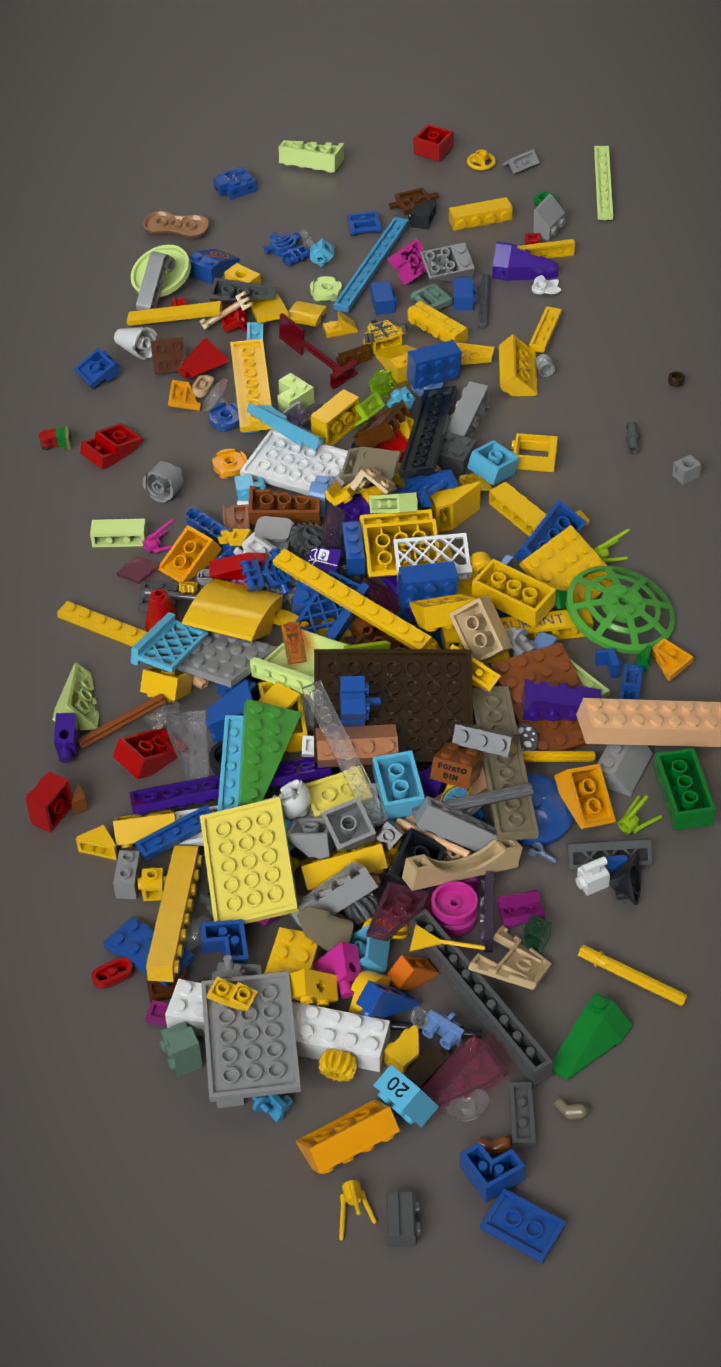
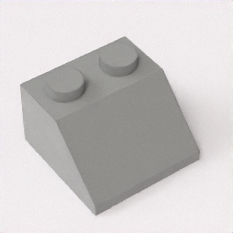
(548, 218)
(349, 825)
(311, 837)

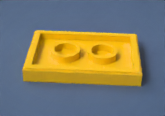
(268, 309)

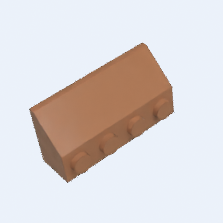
(366, 740)

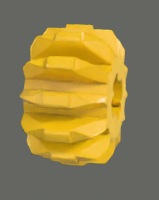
(337, 1065)

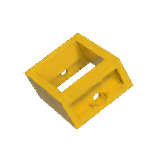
(535, 443)

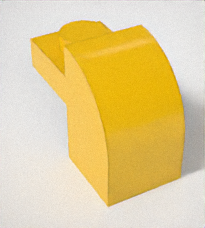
(359, 984)

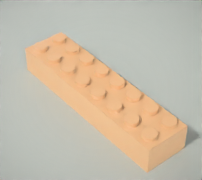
(650, 722)

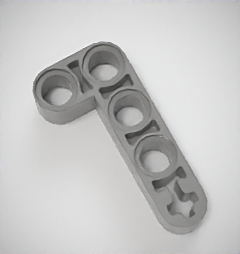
(153, 280)

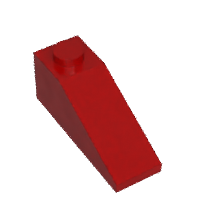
(230, 566)

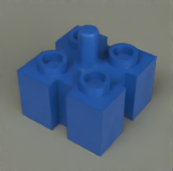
(355, 701)

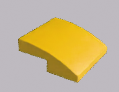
(307, 313)

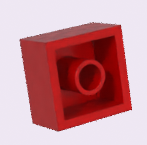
(433, 142)
(49, 801)

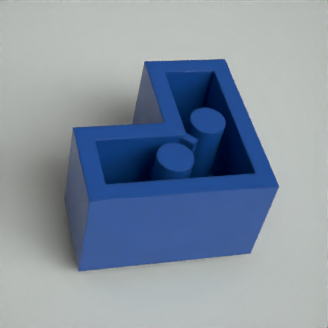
(225, 938)
(491, 1175)

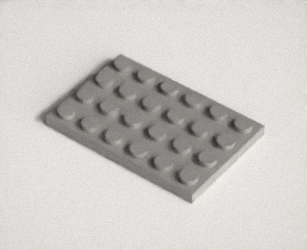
(221, 657)
(252, 1049)

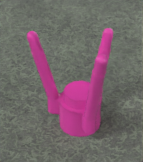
(152, 542)

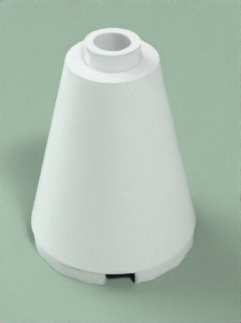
(136, 341)

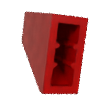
(201, 360)

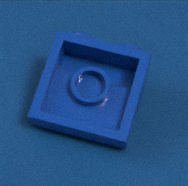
(97, 368)

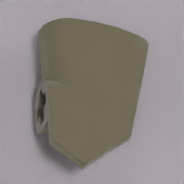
(325, 928)

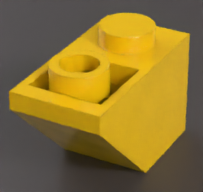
(404, 1050)

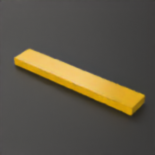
(174, 313)

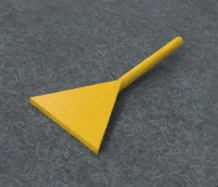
(424, 939)

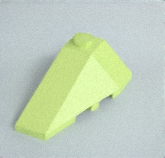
(78, 698)

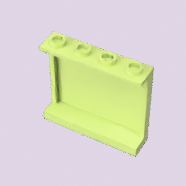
(296, 675)

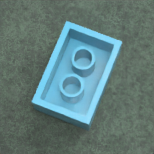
(397, 783)

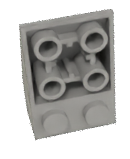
(448, 262)

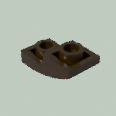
(427, 1064)

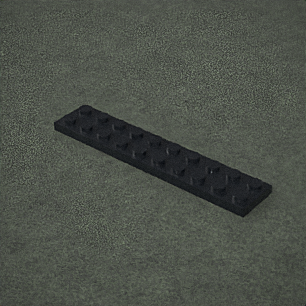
(428, 432)

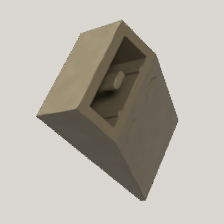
(366, 457)

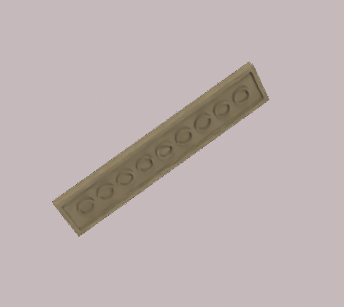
(514, 817)

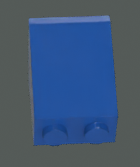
(229, 704)

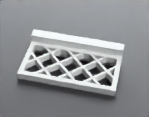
(464, 571)

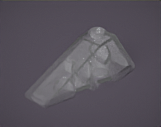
(190, 741)

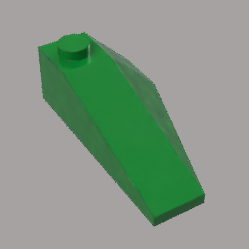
(594, 1033)

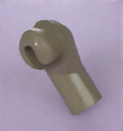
(572, 1111)

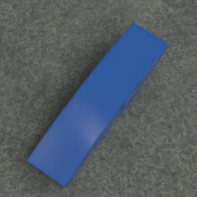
(631, 681)

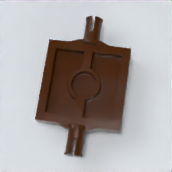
(408, 199)

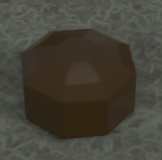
(676, 379)

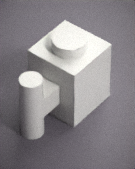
(593, 876)

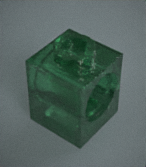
(537, 933)

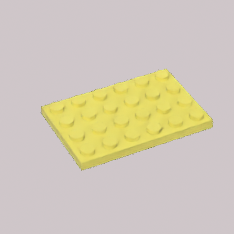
(249, 862)

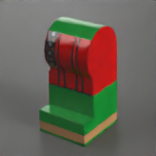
(55, 438)

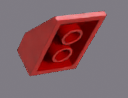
(145, 752)

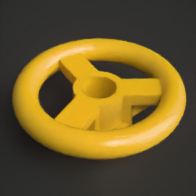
(481, 157)

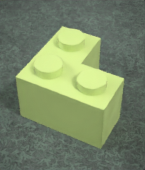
(293, 390)

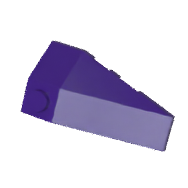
(515, 264)

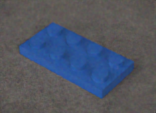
(134, 942)

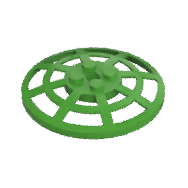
(627, 613)

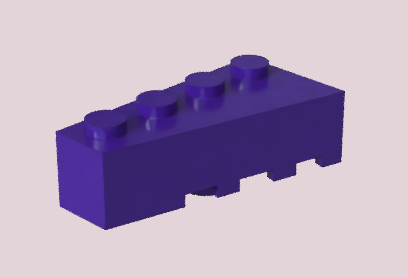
(553, 702)

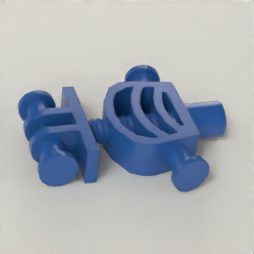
(286, 247)
(273, 577)

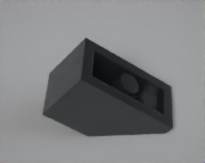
(423, 214)

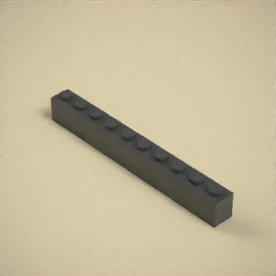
(485, 1003)

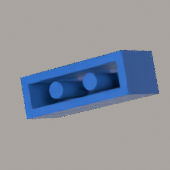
(353, 548)

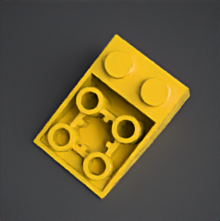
(455, 505)

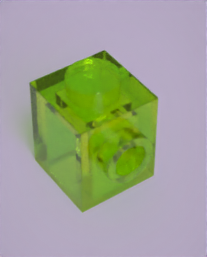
(381, 382)

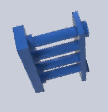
(428, 485)

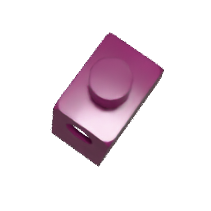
(343, 962)

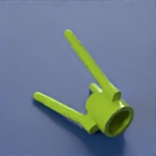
(603, 552)
(629, 821)

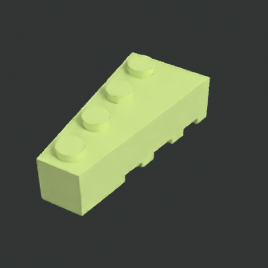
(310, 155)

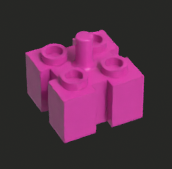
(408, 261)

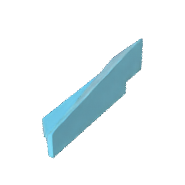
(290, 430)

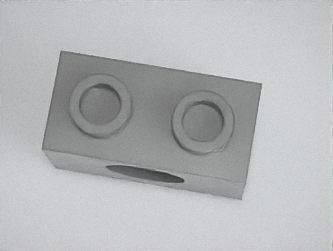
(126, 874)

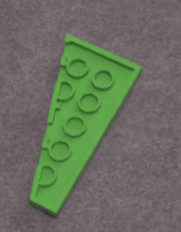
(264, 741)

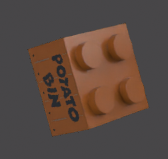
(457, 765)

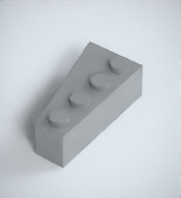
(469, 409)
(338, 891)

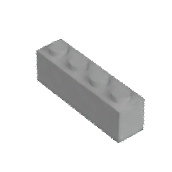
(454, 825)

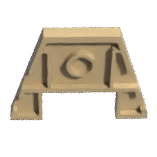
(519, 965)

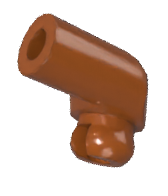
(496, 1146)

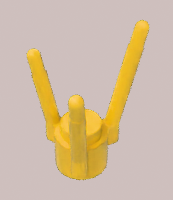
(353, 1195)

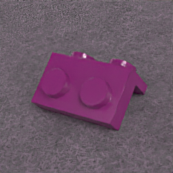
(519, 907)

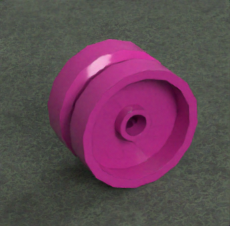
(455, 908)

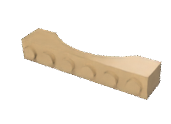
(427, 872)

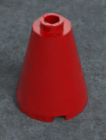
(158, 607)

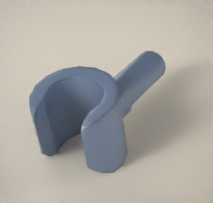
(539, 847)

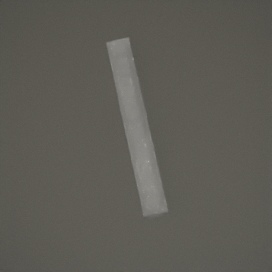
(344, 752)

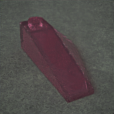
(466, 1070)

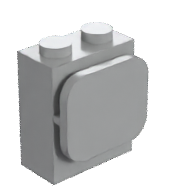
(275, 531)

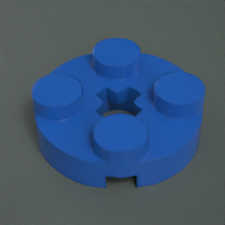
(224, 423)

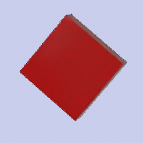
(532, 238)

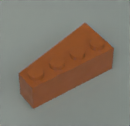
(282, 505)

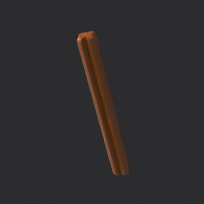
(121, 721)

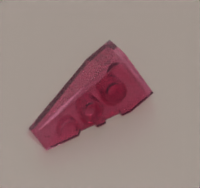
(395, 909)

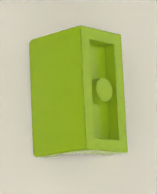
(369, 407)

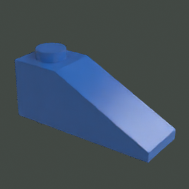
(385, 1000)

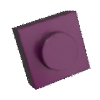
(156, 1013)

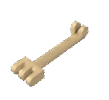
(240, 303)

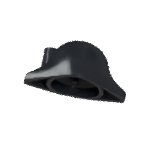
(627, 880)

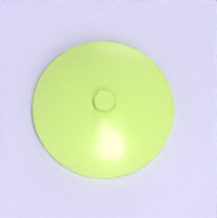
(173, 279)

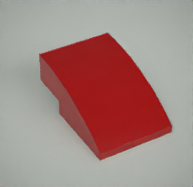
(110, 445)

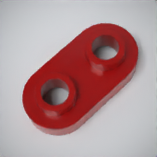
(111, 973)

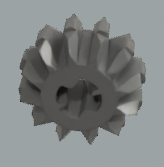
(362, 908)

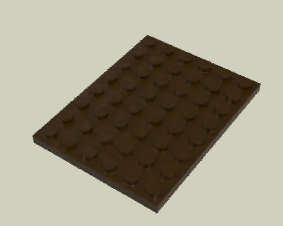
(418, 691)

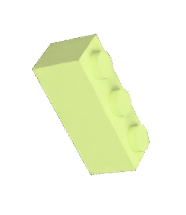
(393, 503)
(118, 532)

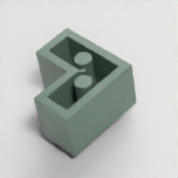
(181, 1048)

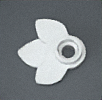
(543, 286)

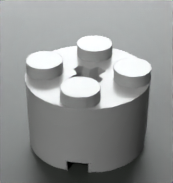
(163, 481)

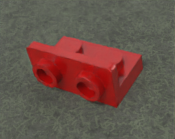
(234, 320)

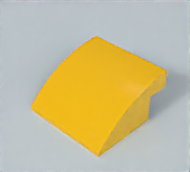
(382, 528)
(233, 610)

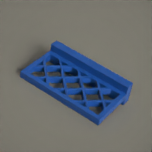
(343, 620)

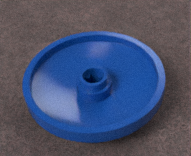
(550, 811)

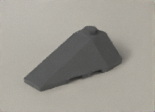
(226, 290)

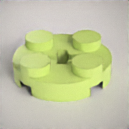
(319, 292)

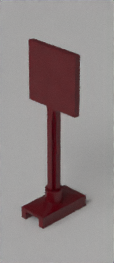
(294, 335)

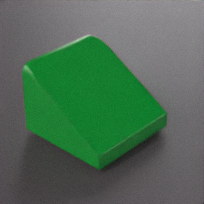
(561, 600)
(644, 658)

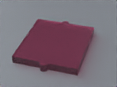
(137, 570)

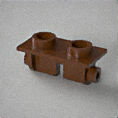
(359, 353)

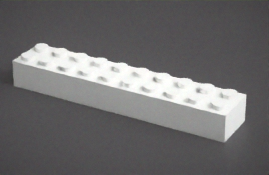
(315, 1027)

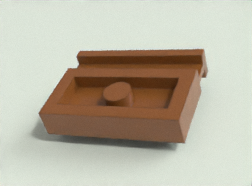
(236, 517)

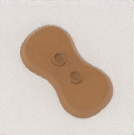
(167, 223)

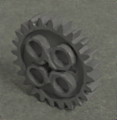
(306, 537)

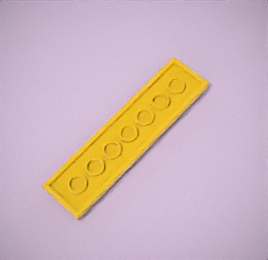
(250, 381)

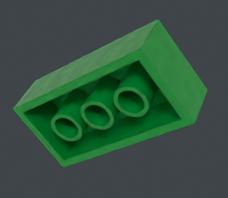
(684, 789)

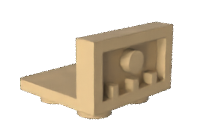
(373, 475)

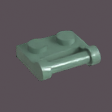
(434, 294)

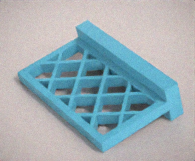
(156, 637)

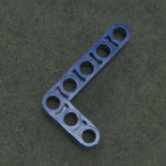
(210, 528)

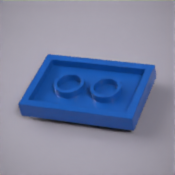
(523, 1225)

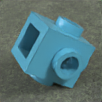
(321, 252)
(402, 394)

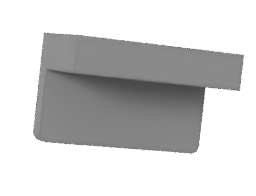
(522, 161)

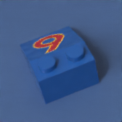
(210, 264)

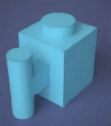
(243, 483)

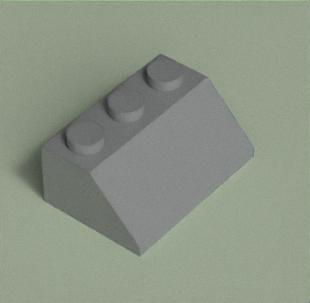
(624, 766)

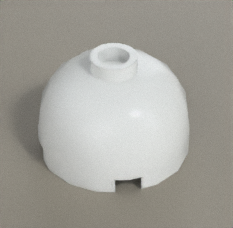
(294, 799)

